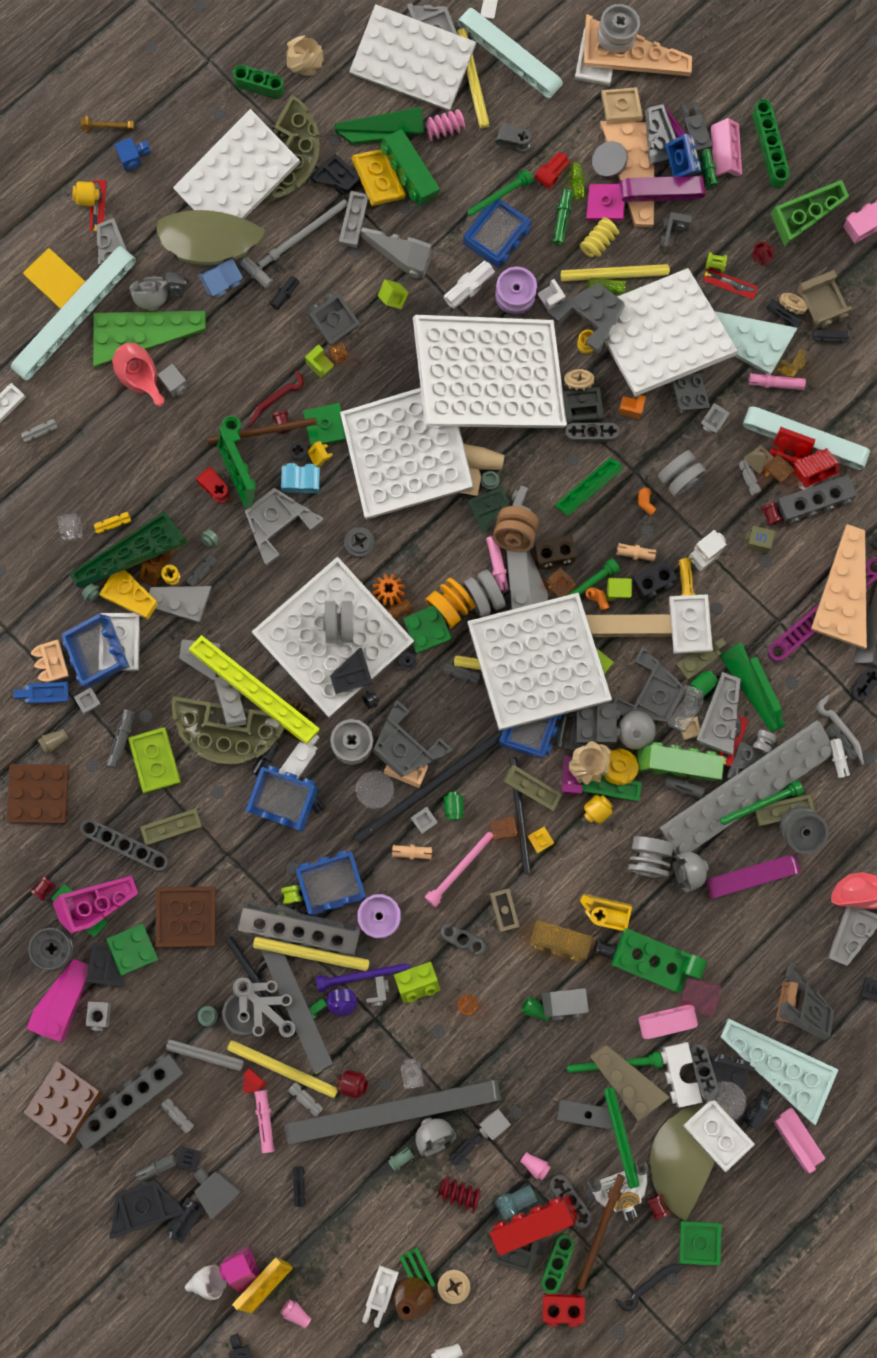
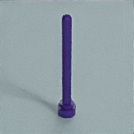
(325, 982)

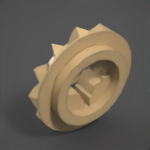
(793, 303)
(572, 377)
(463, 1289)

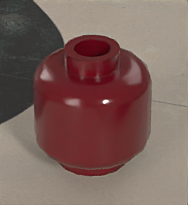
(352, 1084)

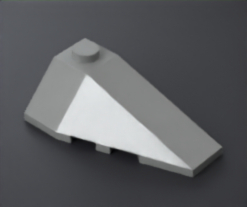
(409, 255)
(524, 580)

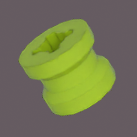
(291, 894)

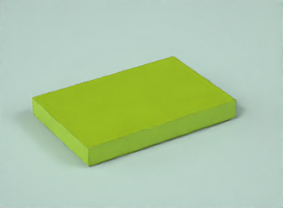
(154, 760)

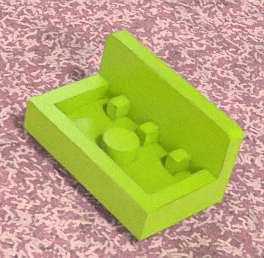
(417, 982)

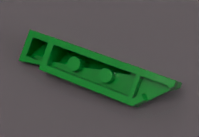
(375, 128)
(754, 685)

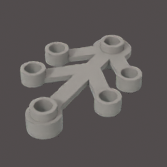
(261, 1005)

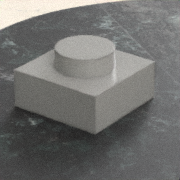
(87, 700)
(424, 820)

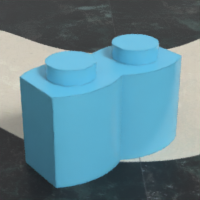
(300, 479)

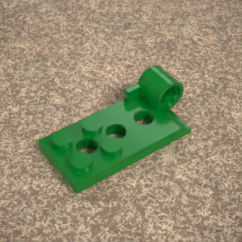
(237, 469)
(684, 963)

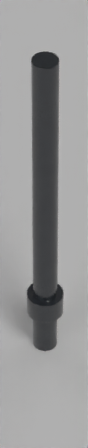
(521, 825)
(255, 979)

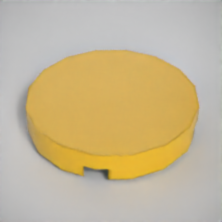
(622, 767)

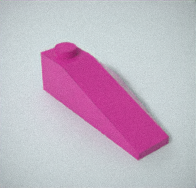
(88, 906)
(57, 1008)

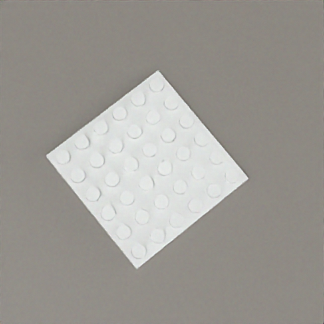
(667, 333)
(400, 458)
(298, 641)
(539, 661)

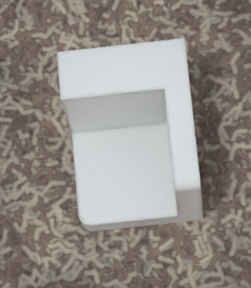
(551, 295)

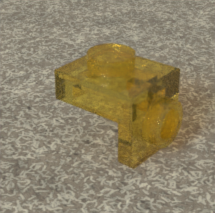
(790, 369)

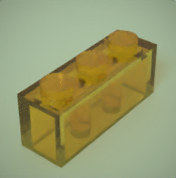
(560, 941)

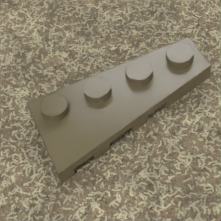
(631, 1085)

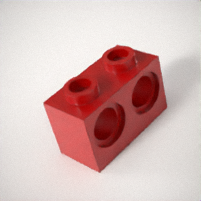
(563, 1302)

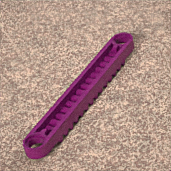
(801, 630)

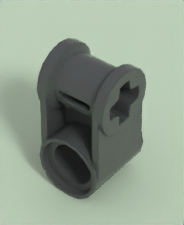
(513, 137)

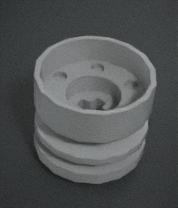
(650, 857)

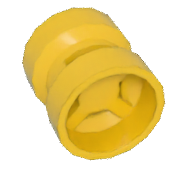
(584, 335)

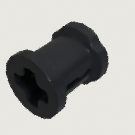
(605, 949)

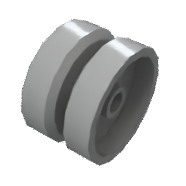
(618, 28)
(682, 473)
(484, 593)
(338, 622)
(347, 731)

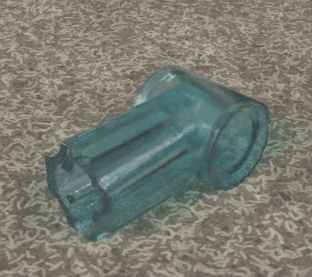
(510, 1204)

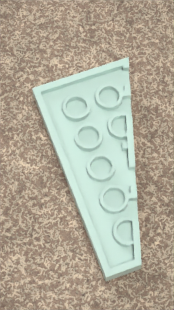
(757, 341)
(792, 1073)

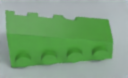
(805, 211)
(680, 762)

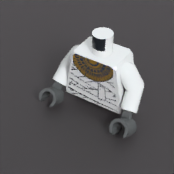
(628, 1197)

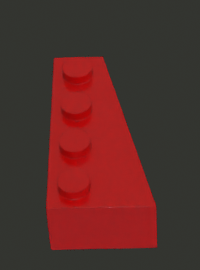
(533, 1225)

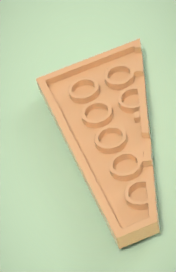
(641, 57)
(634, 139)
(843, 601)

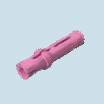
(776, 381)
(499, 571)
(263, 1112)

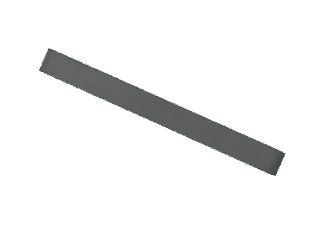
(392, 1111)

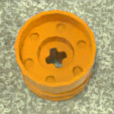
(454, 599)

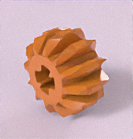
(396, 589)

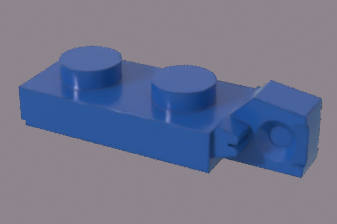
(44, 693)

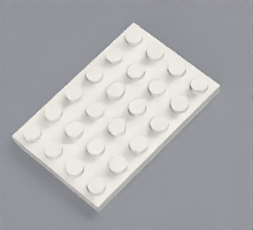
(412, 57)
(238, 170)

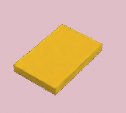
(378, 177)
(54, 278)
(262, 1286)

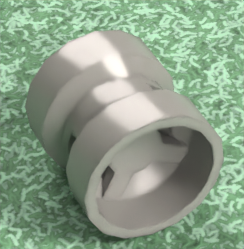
(764, 741)

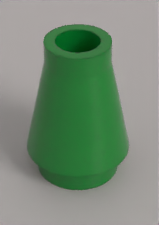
(534, 1008)

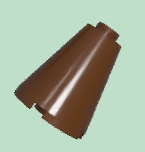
(413, 1298)

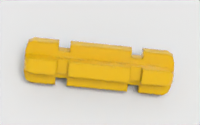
(112, 523)

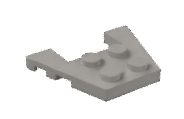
(273, 514)

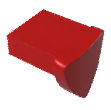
(252, 1081)

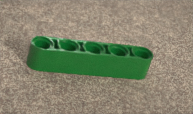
(770, 151)

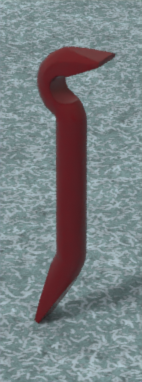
(277, 395)

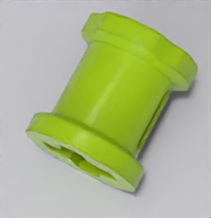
(716, 261)

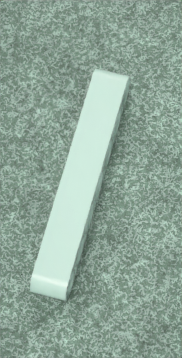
(510, 53)
(843, 450)

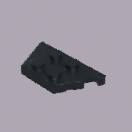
(142, 1207)

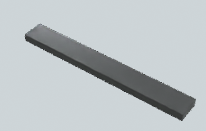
(298, 1010)

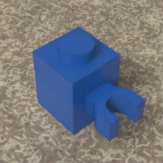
(130, 153)

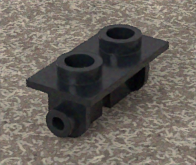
(183, 1223)

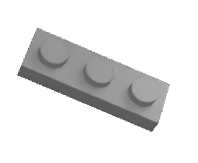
(353, 219)
(230, 703)

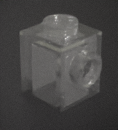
(69, 526)
(411, 1073)

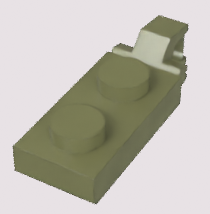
(697, 661)

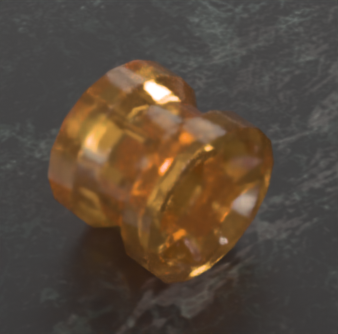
(338, 352)
(470, 1005)

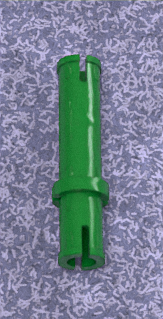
(563, 209)

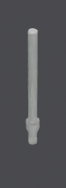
(274, 254)

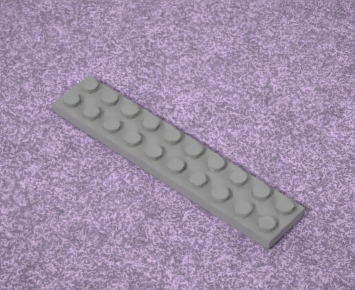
(751, 785)

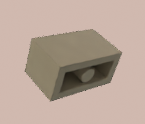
(504, 910)

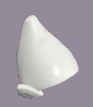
(207, 1283)

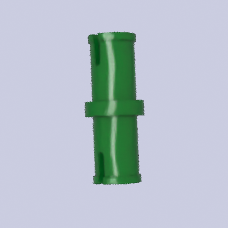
(708, 168)

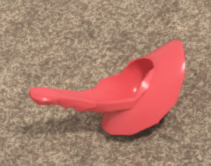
(137, 370)
(856, 891)

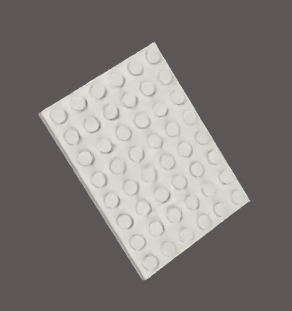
(489, 372)

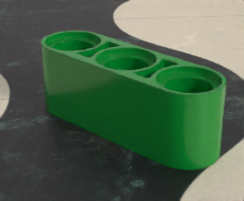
(263, 88)
(557, 1273)

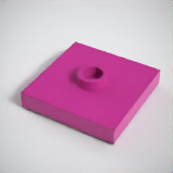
(605, 201)

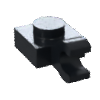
(238, 1350)

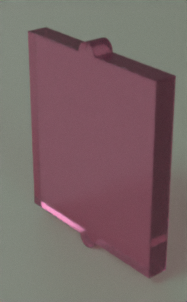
(701, 995)

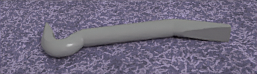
(843, 728)

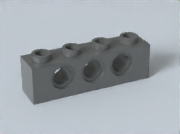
(841, 486)

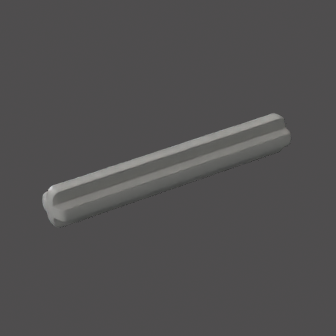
(204, 1055)

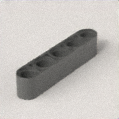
(118, 838)

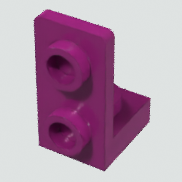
(569, 783)

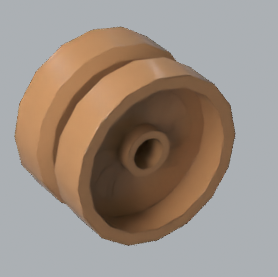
(515, 529)

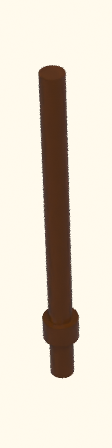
(270, 429)
(613, 1195)

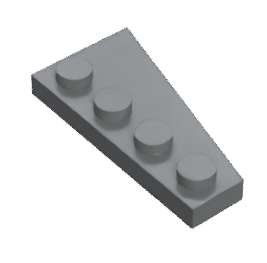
(721, 717)

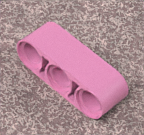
(668, 1021)

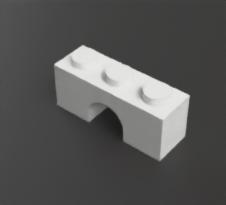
(707, 550)
(682, 1093)

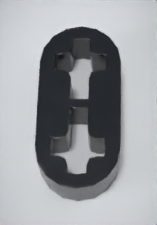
(862, 682)

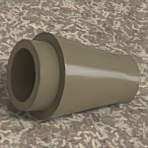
(52, 740)

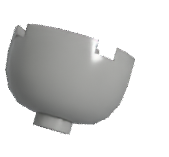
(150, 293)
(636, 730)
(690, 870)
(433, 1136)

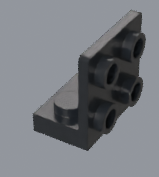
(730, 1071)

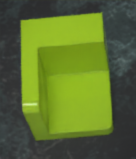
(393, 294)
(318, 361)
(619, 588)

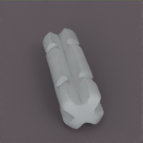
(39, 431)
(750, 478)
(305, 1099)
(177, 1115)

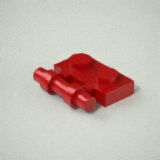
(792, 442)

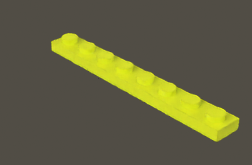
(254, 690)

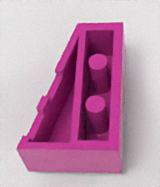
(239, 1270)

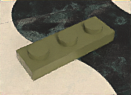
(532, 788)
(775, 811)
(171, 827)

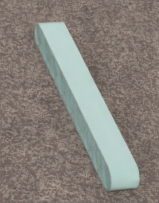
(73, 313)

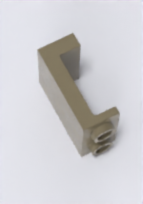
(824, 300)

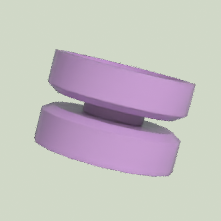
(516, 290)
(379, 904)

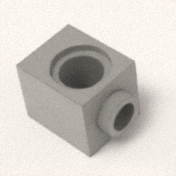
(173, 381)
(105, 1008)
(493, 1124)

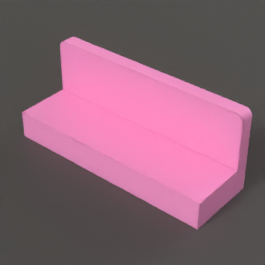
(726, 147)
(798, 1140)

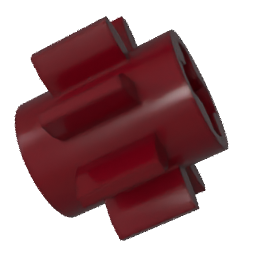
(763, 253)

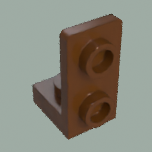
(152, 568)

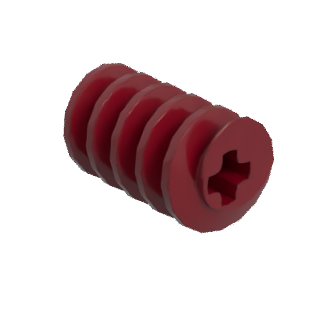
(459, 1194)

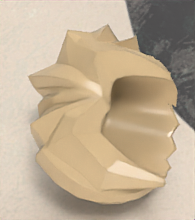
(304, 56)
(590, 762)

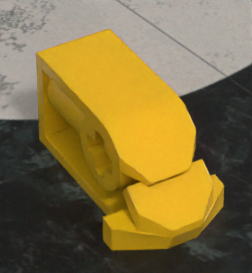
(615, 913)

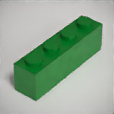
(409, 167)

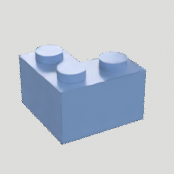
(220, 278)

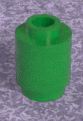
(704, 682)
(454, 806)

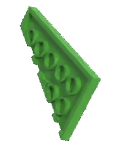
(143, 328)

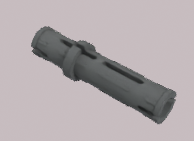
(119, 742)

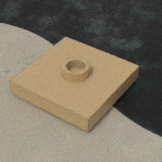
(621, 105)

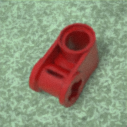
(212, 483)

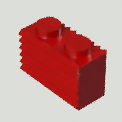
(816, 467)

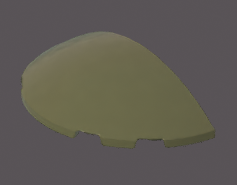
(301, 136)
(207, 236)
(205, 731)
(679, 1164)

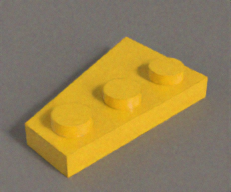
(128, 594)

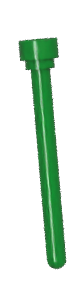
(523, 179)
(610, 567)
(794, 789)
(653, 1060)

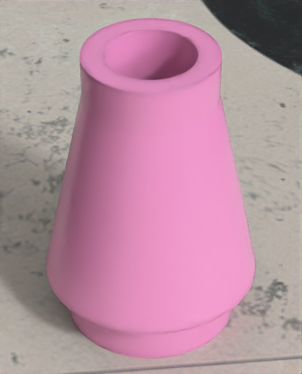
(537, 1167)
(293, 1312)

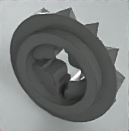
(361, 533)

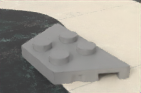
(434, 16)

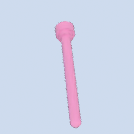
(435, 896)

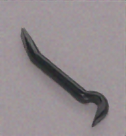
(648, 1285)

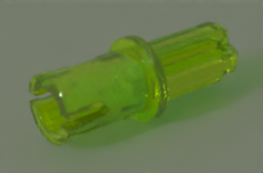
(577, 180)
(610, 285)

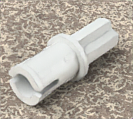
(839, 758)

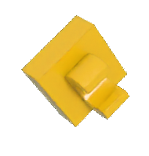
(318, 454)
(540, 840)

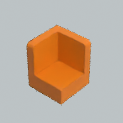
(632, 407)

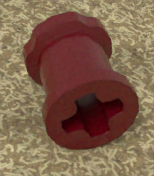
(281, 417)
(771, 514)
(43, 888)
(658, 1206)

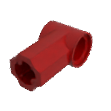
(549, 173)

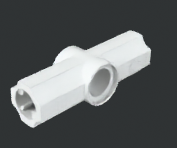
(469, 284)

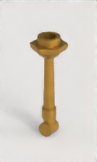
(87, 124)

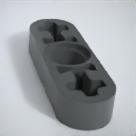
(578, 428)
(703, 1080)
(566, 1184)

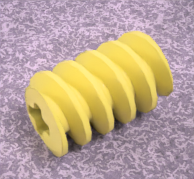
(601, 233)

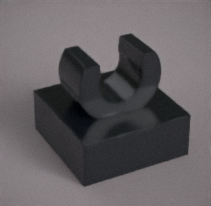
(869, 989)
(188, 1158)

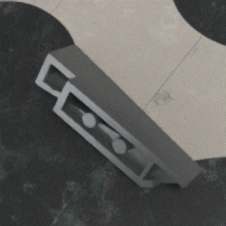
(869, 655)

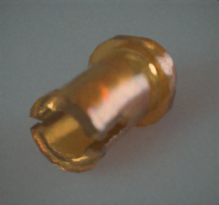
(399, 608)

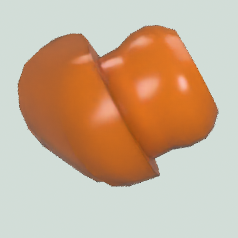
(644, 501)
(598, 596)

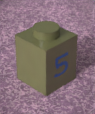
(759, 539)

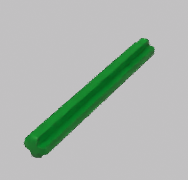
(621, 1138)

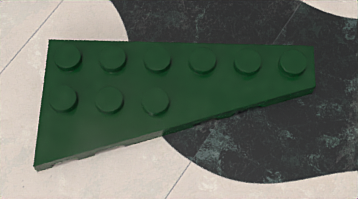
(145, 543)

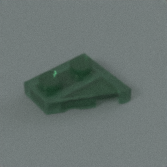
(486, 507)

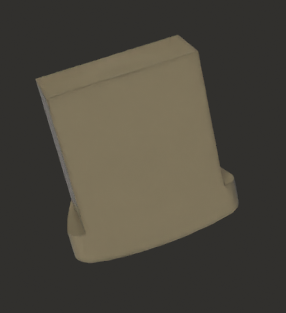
(758, 458)

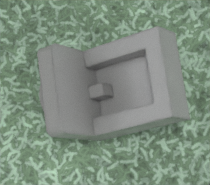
(715, 418)
(519, 496)
(382, 988)

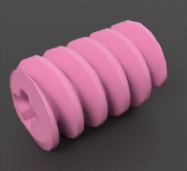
(445, 124)

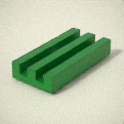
(409, 1254)

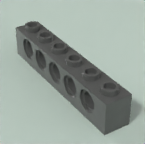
(291, 920)
(173, 1072)

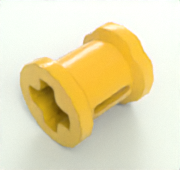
(176, 575)

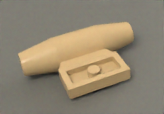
(481, 459)

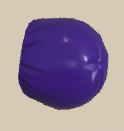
(341, 1002)

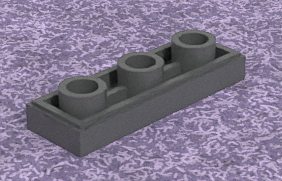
(575, 1111)

